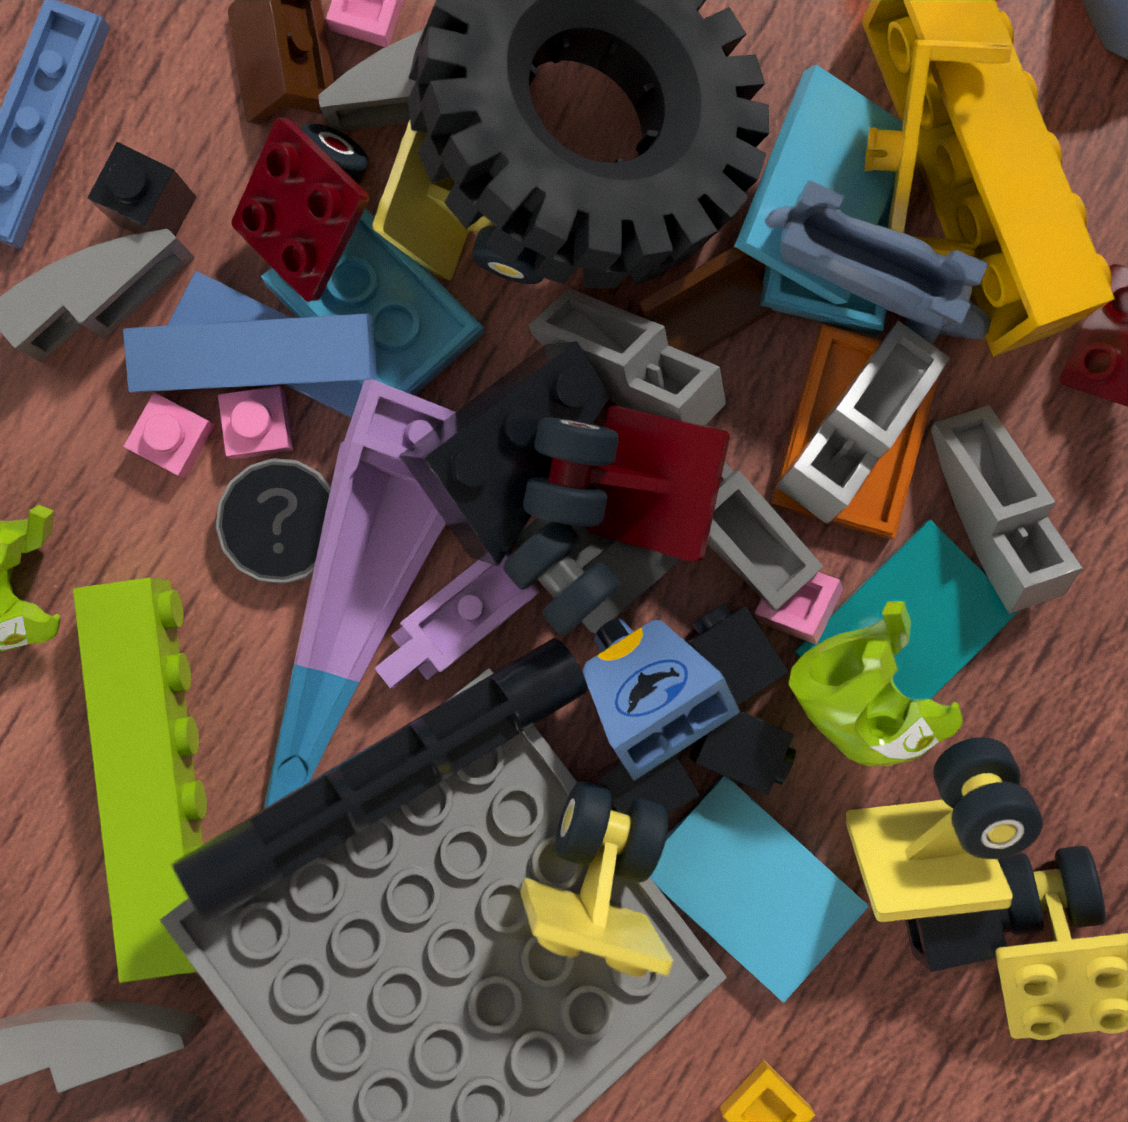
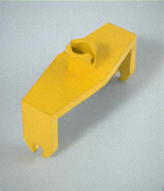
(898, 149)

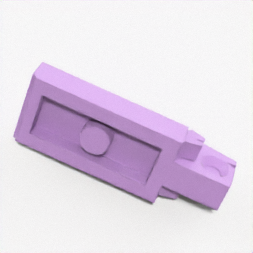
(454, 622)

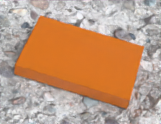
(881, 498)

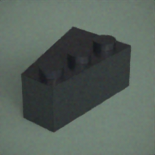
(486, 454)

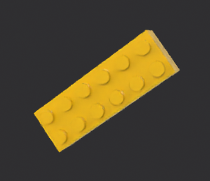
(994, 170)

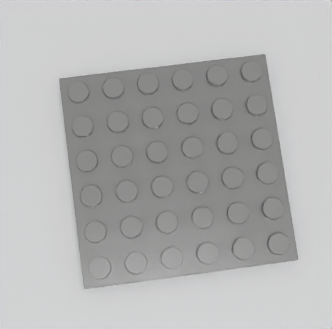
(409, 972)

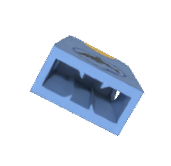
(653, 693)

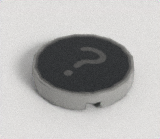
(273, 520)

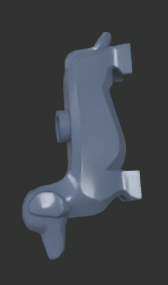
(882, 265)

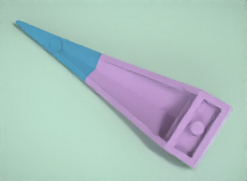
(365, 563)

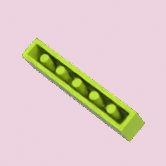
(141, 762)

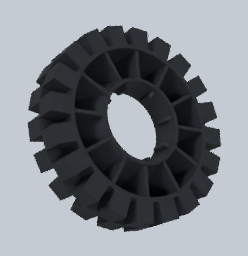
(571, 210)

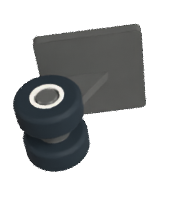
(583, 571)

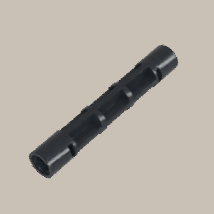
(377, 780)

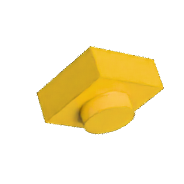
(765, 1098)

